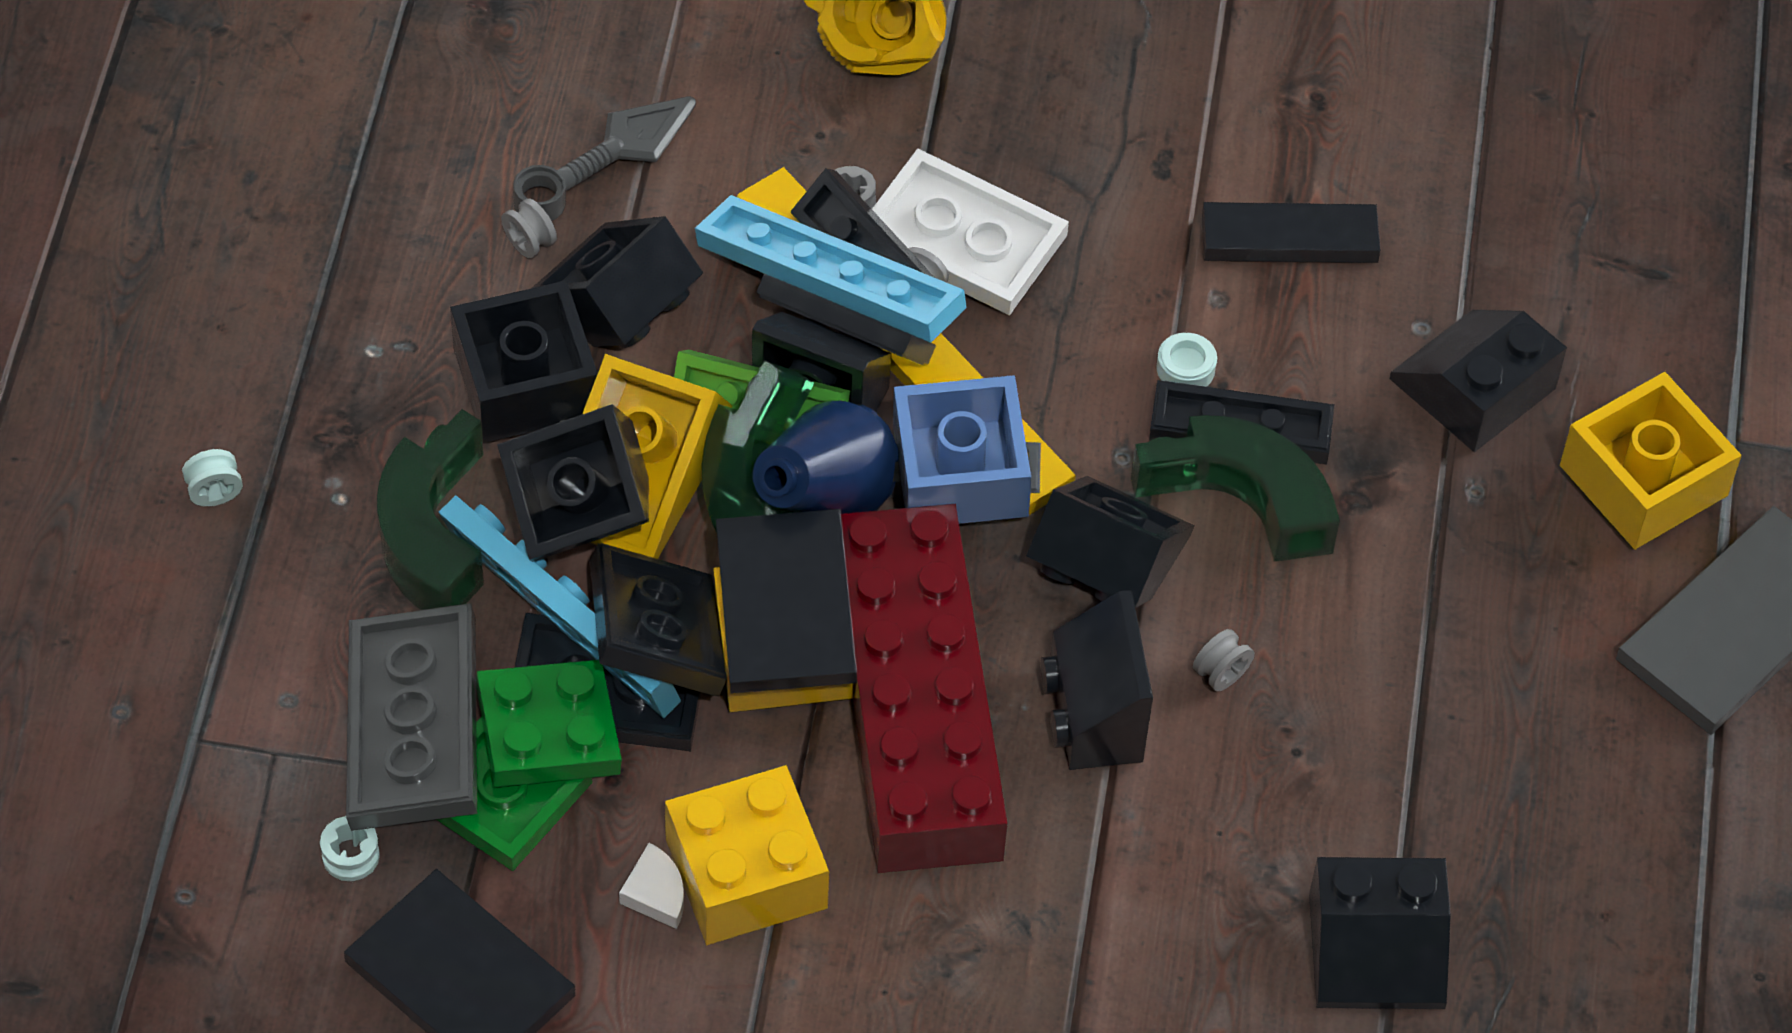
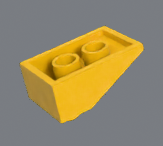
(671, 431)

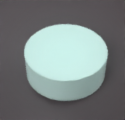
(1187, 360)

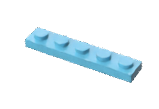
(831, 268)
(558, 600)

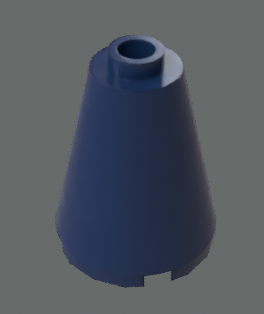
(829, 460)

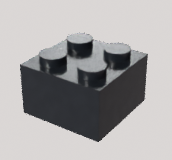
(523, 359)

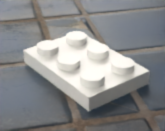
(978, 231)

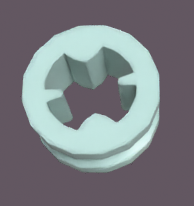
(212, 477)
(346, 867)

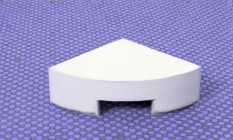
(655, 887)

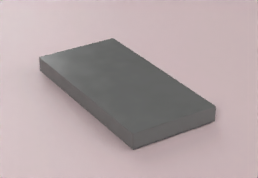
(1723, 629)
(411, 717)

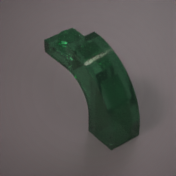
(742, 435)
(1253, 466)
(419, 552)

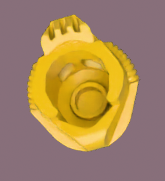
(881, 34)

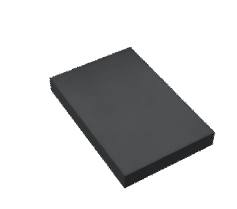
(786, 601)
(657, 619)
(633, 719)
(457, 965)

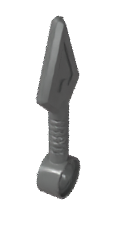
(630, 135)

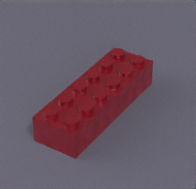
(921, 693)

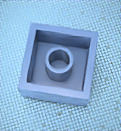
(963, 447)

